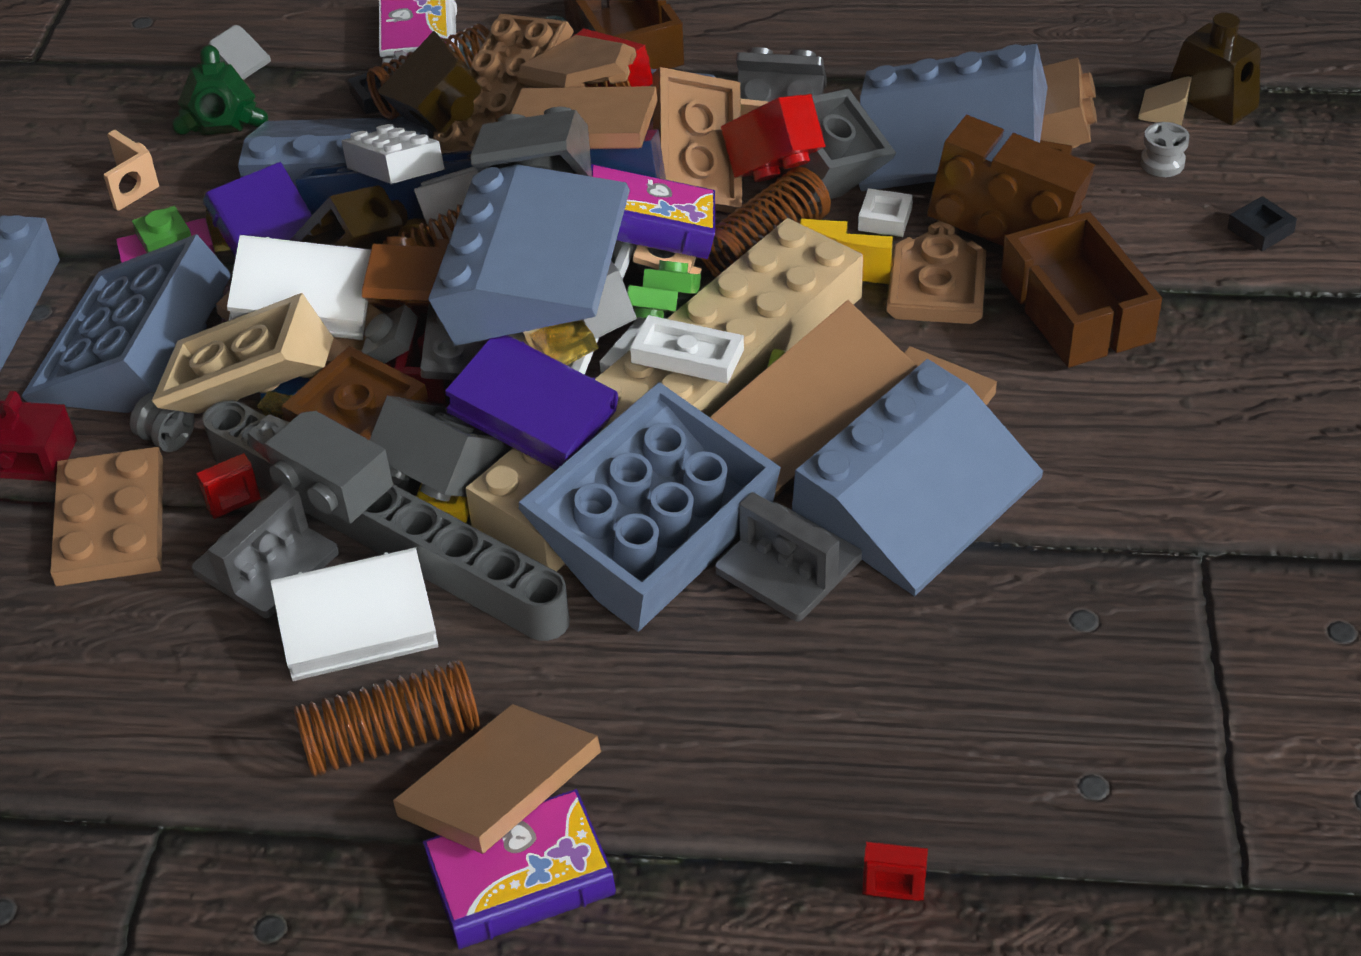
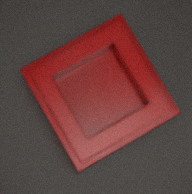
(228, 485)
(894, 871)

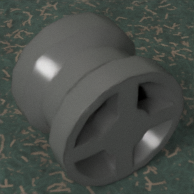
(164, 427)

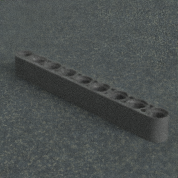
(448, 550)

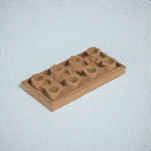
(496, 68)
(815, 390)

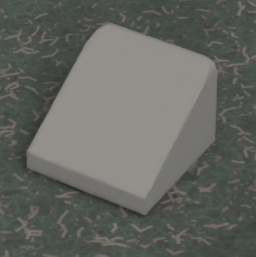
(240, 51)

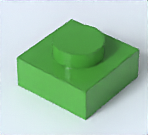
(160, 228)
(672, 277)
(652, 301)

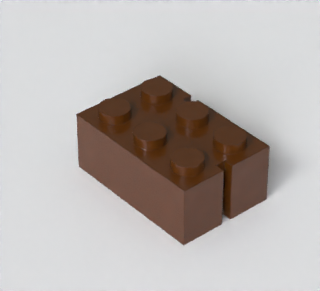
(635, 20)
(1014, 192)
(1080, 288)

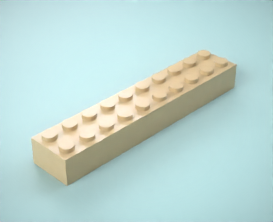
(766, 295)

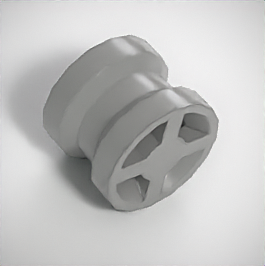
(1164, 149)

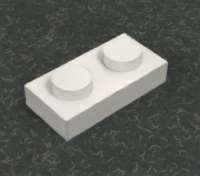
(687, 349)

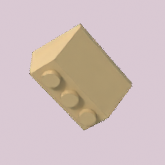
(245, 356)

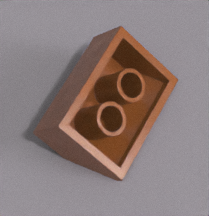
(402, 272)

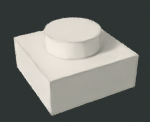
(885, 212)

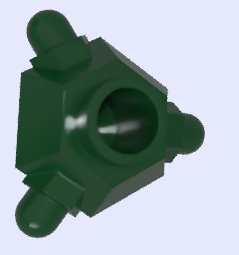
(216, 99)

